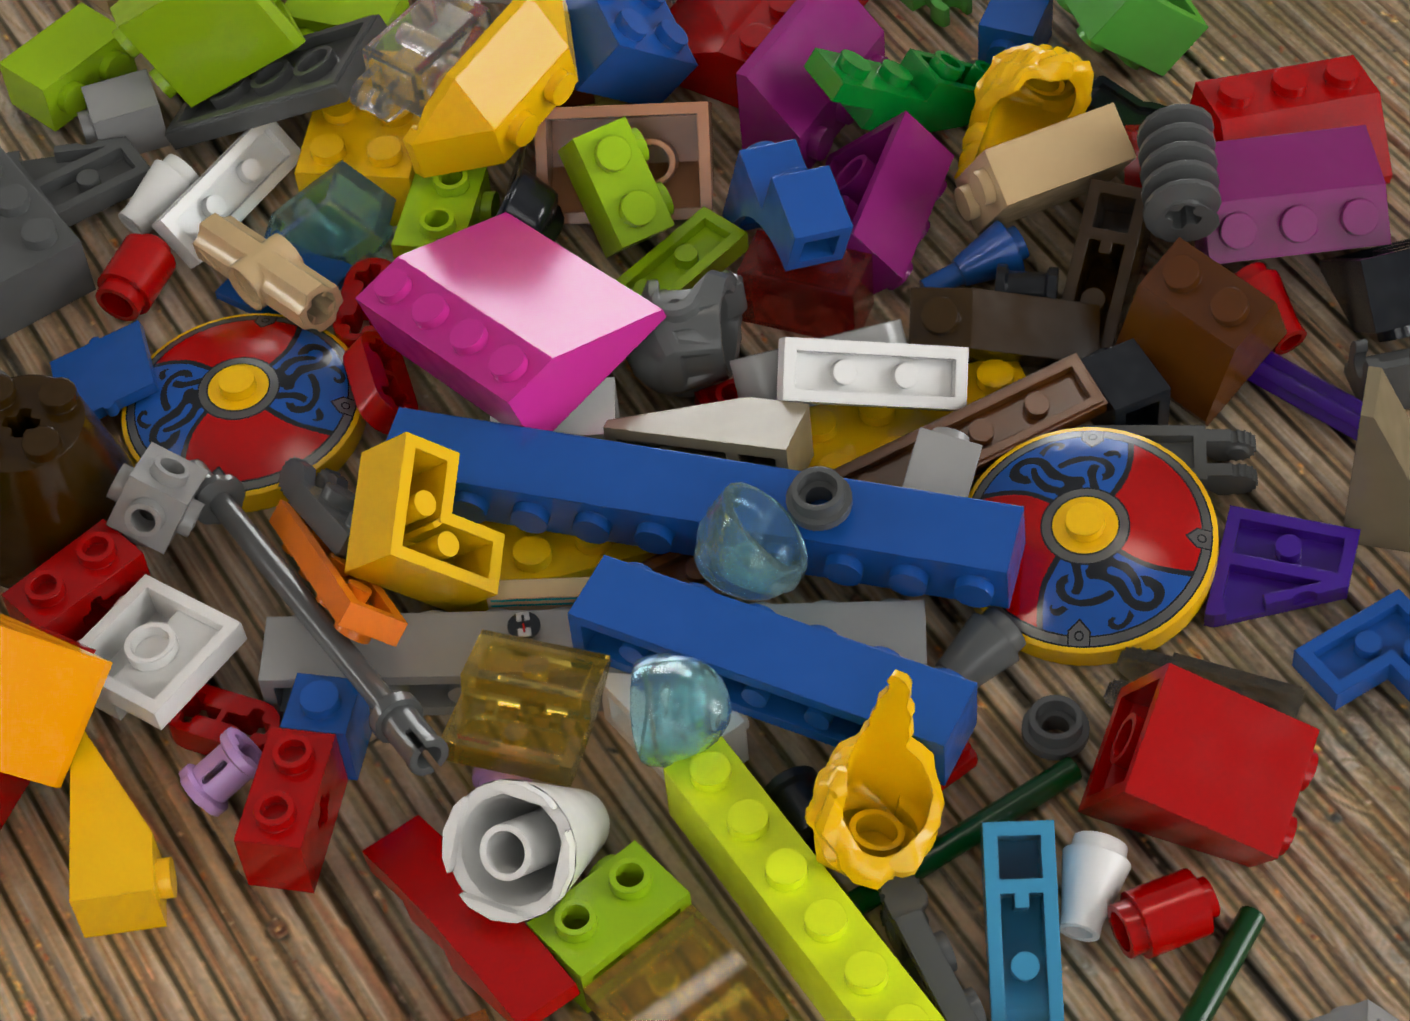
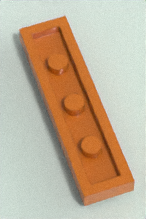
(356, 605)

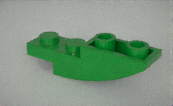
(926, 85)

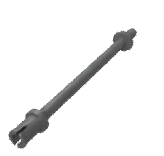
(394, 715)

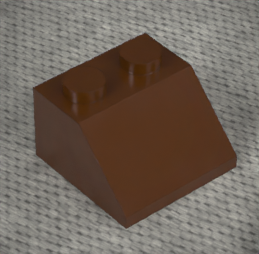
(1201, 328)

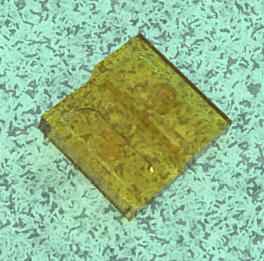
(526, 707)
(683, 976)

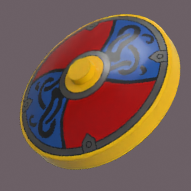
(247, 400)
(1112, 545)

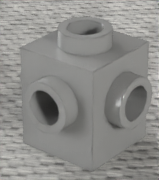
(156, 498)

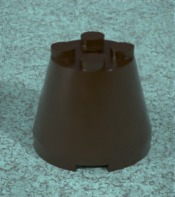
(52, 471)

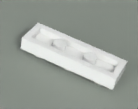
(229, 186)
(872, 374)

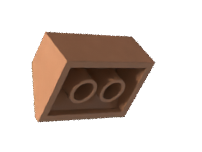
(677, 141)

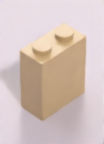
(1043, 168)

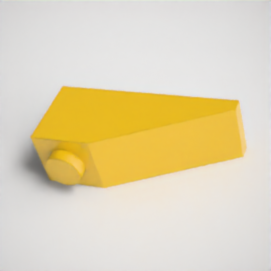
(113, 858)

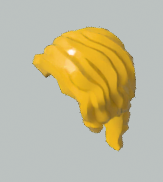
(1023, 93)
(878, 796)

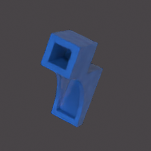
(791, 203)

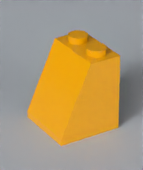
(44, 701)

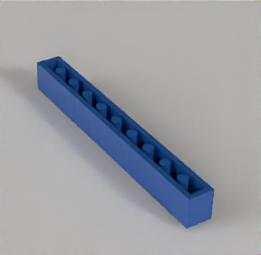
(659, 496)

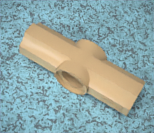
(268, 272)

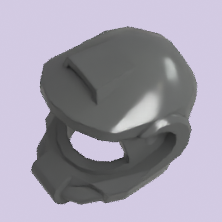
(695, 338)

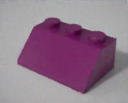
(780, 96)
(889, 193)
(1298, 196)

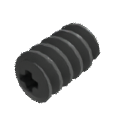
(1179, 173)

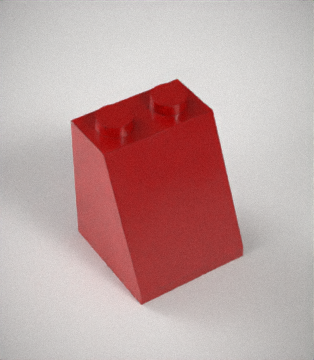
(1201, 767)

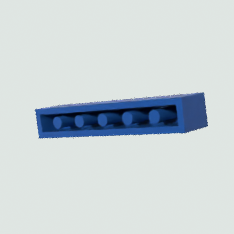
(771, 664)

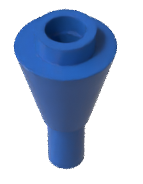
(980, 258)

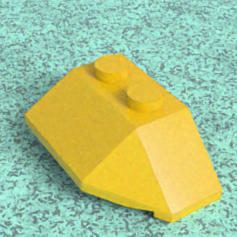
(497, 91)

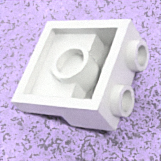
(160, 650)

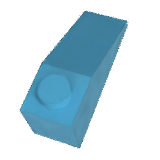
(1022, 920)

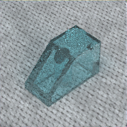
(336, 217)

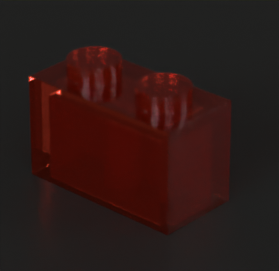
(808, 299)

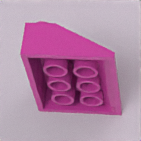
(508, 320)

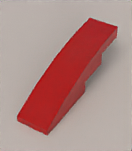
(493, 957)

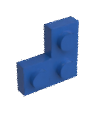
(1360, 653)

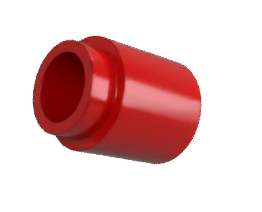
(135, 276)
(1164, 914)

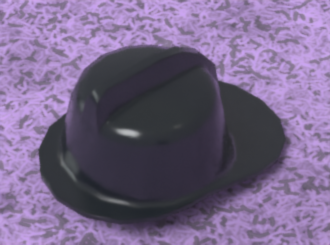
(532, 201)

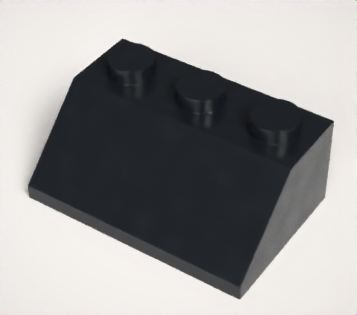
(1373, 288)

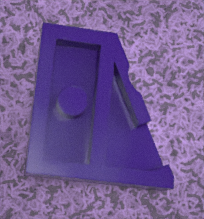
(1278, 566)

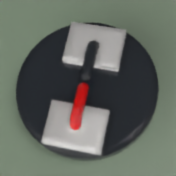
(524, 625)

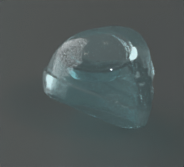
(749, 545)
(676, 708)

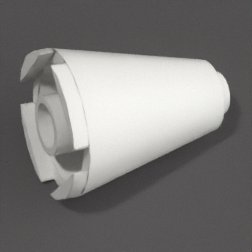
(521, 845)

